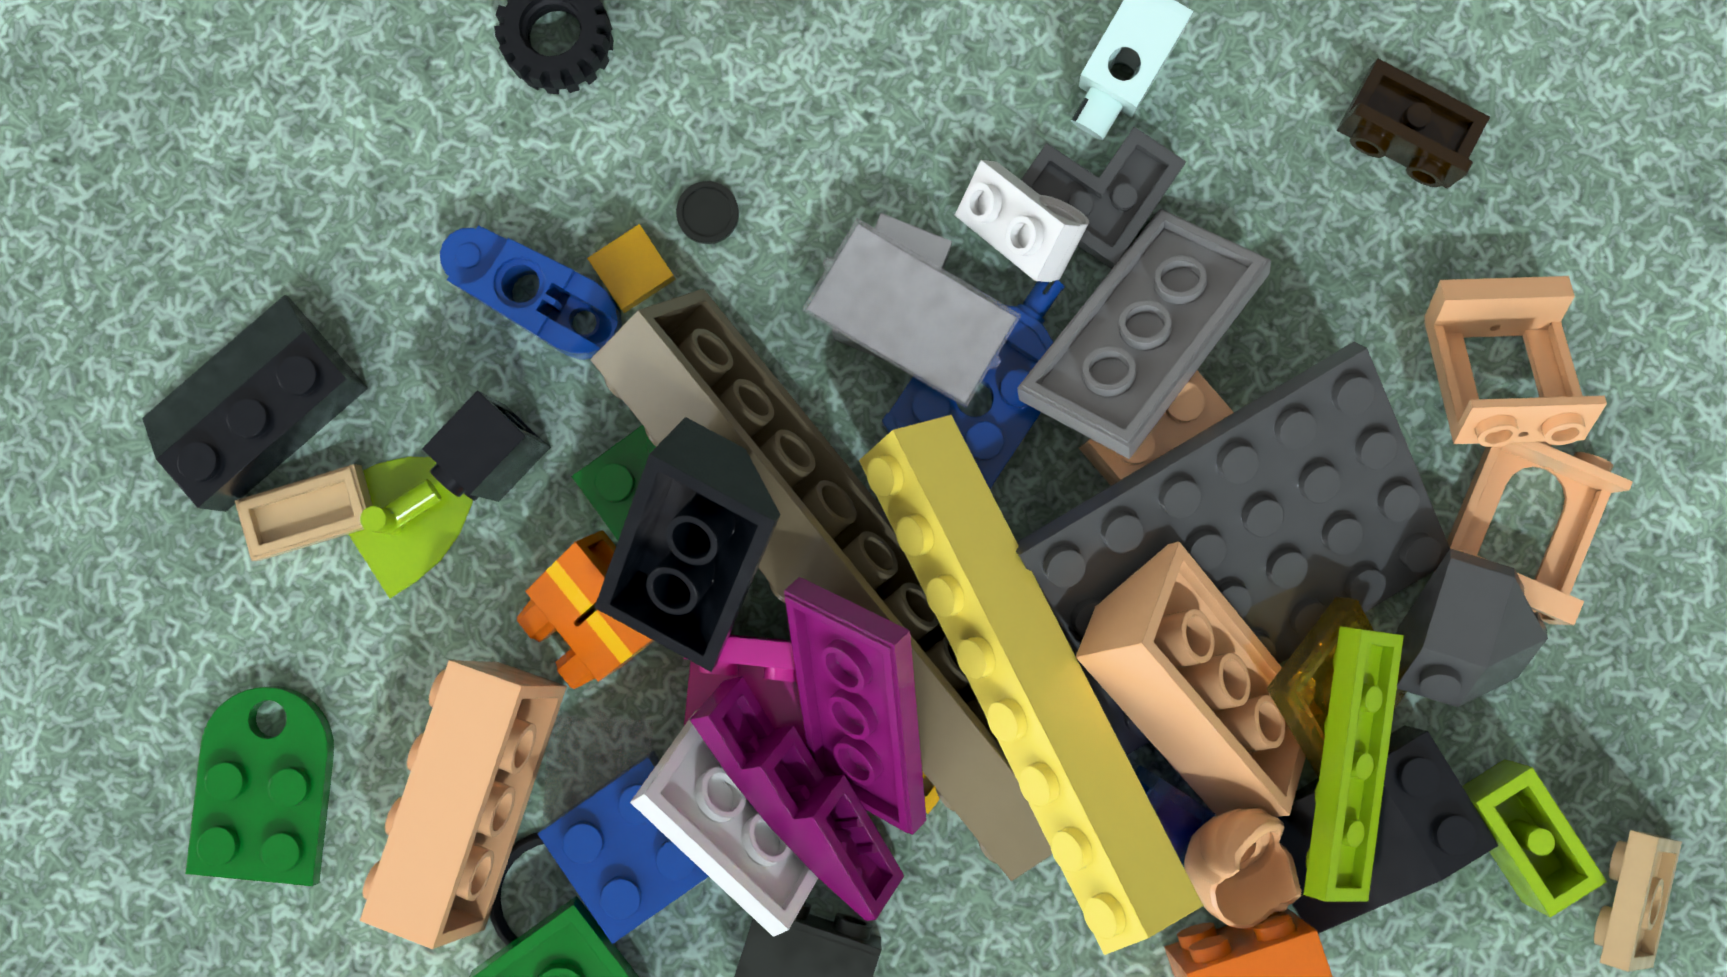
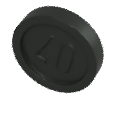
(707, 212)

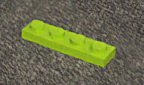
(1353, 765)

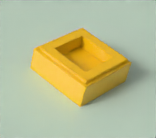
(631, 268)

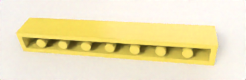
(1029, 685)

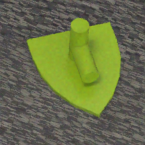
(409, 522)

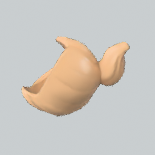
(1242, 867)

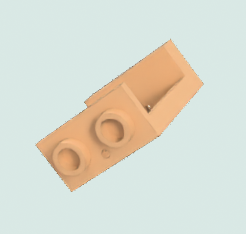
(1509, 308)
(1586, 490)

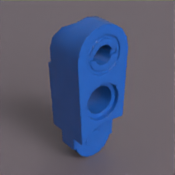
(490, 266)

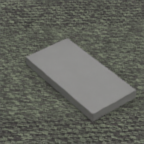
(1144, 332)

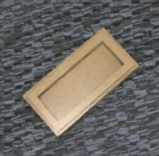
(304, 512)

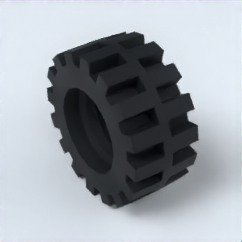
(561, 70)

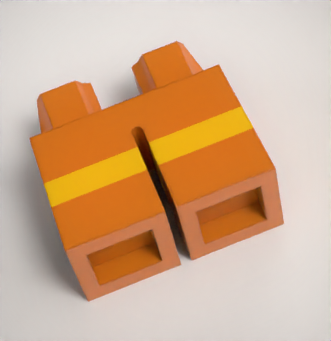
(565, 603)

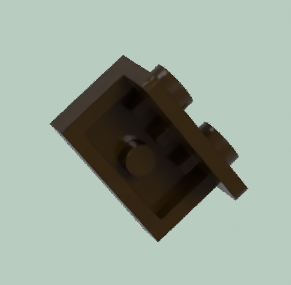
(1413, 126)

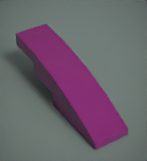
(809, 812)

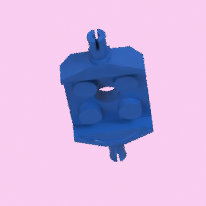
(1000, 431)

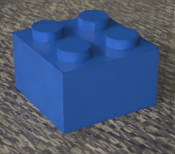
(618, 856)

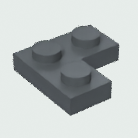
(1115, 201)

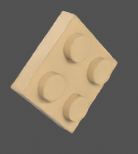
(1635, 921)

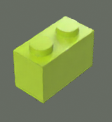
(1534, 838)

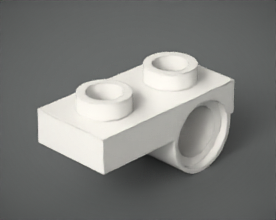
(1024, 226)

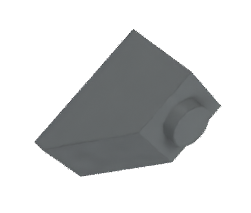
(1468, 631)

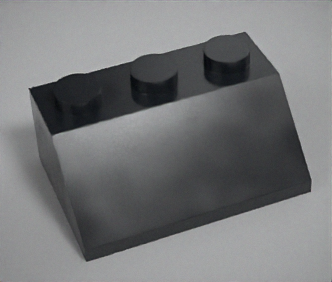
(250, 407)
(690, 544)

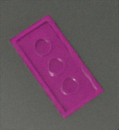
(858, 701)

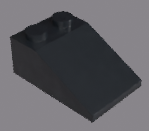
(1422, 833)

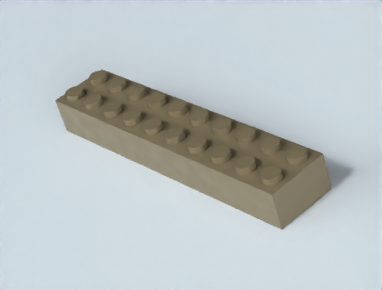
(831, 531)

